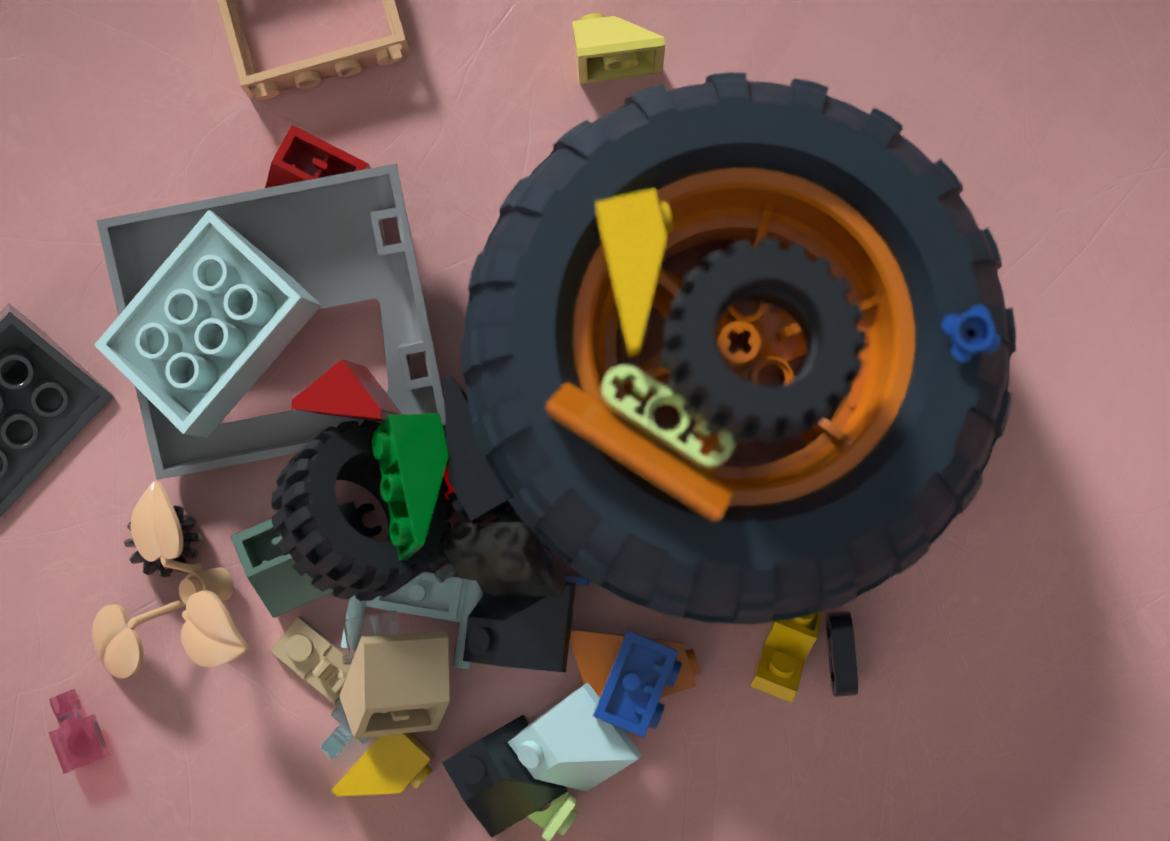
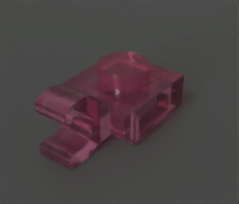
(77, 739)

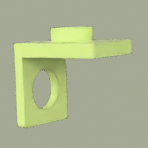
(557, 816)

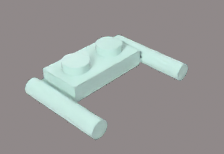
(428, 598)

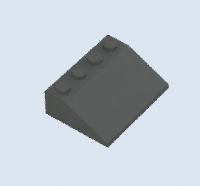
(42, 402)

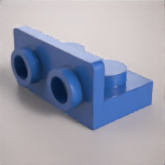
(636, 684)

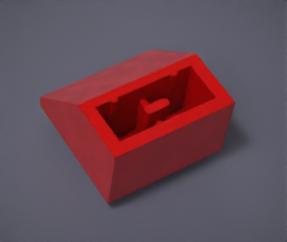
(308, 158)

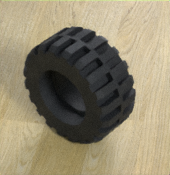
(801, 291)
(322, 538)

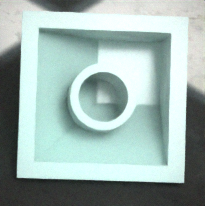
(572, 745)

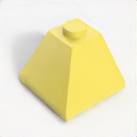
(615, 49)

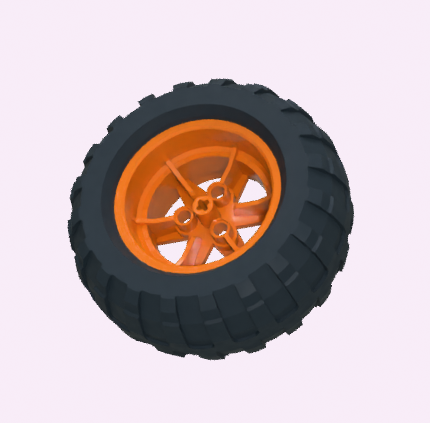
(743, 167)

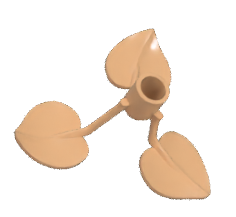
(208, 630)

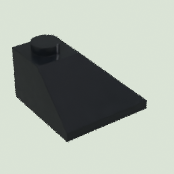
(521, 631)
(496, 782)

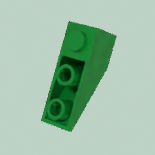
(412, 467)

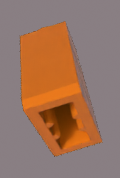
(598, 650)

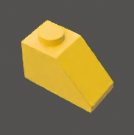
(387, 767)

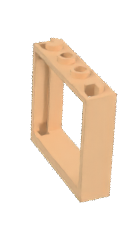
(311, 70)

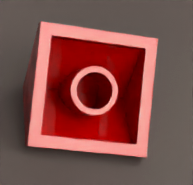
(346, 392)

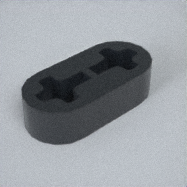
(841, 654)

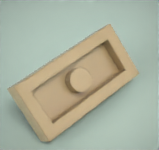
(313, 658)

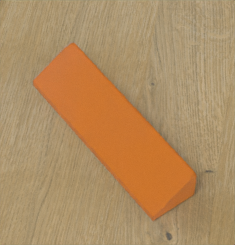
(639, 452)

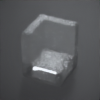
(369, 625)

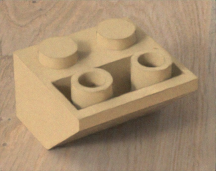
(397, 684)

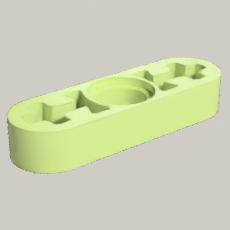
(628, 406)

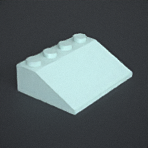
(206, 326)

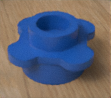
(978, 320)

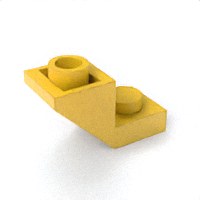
(784, 655)

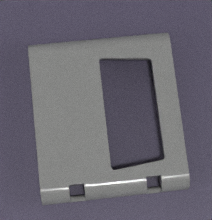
(333, 246)

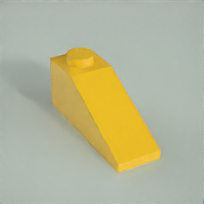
(634, 244)

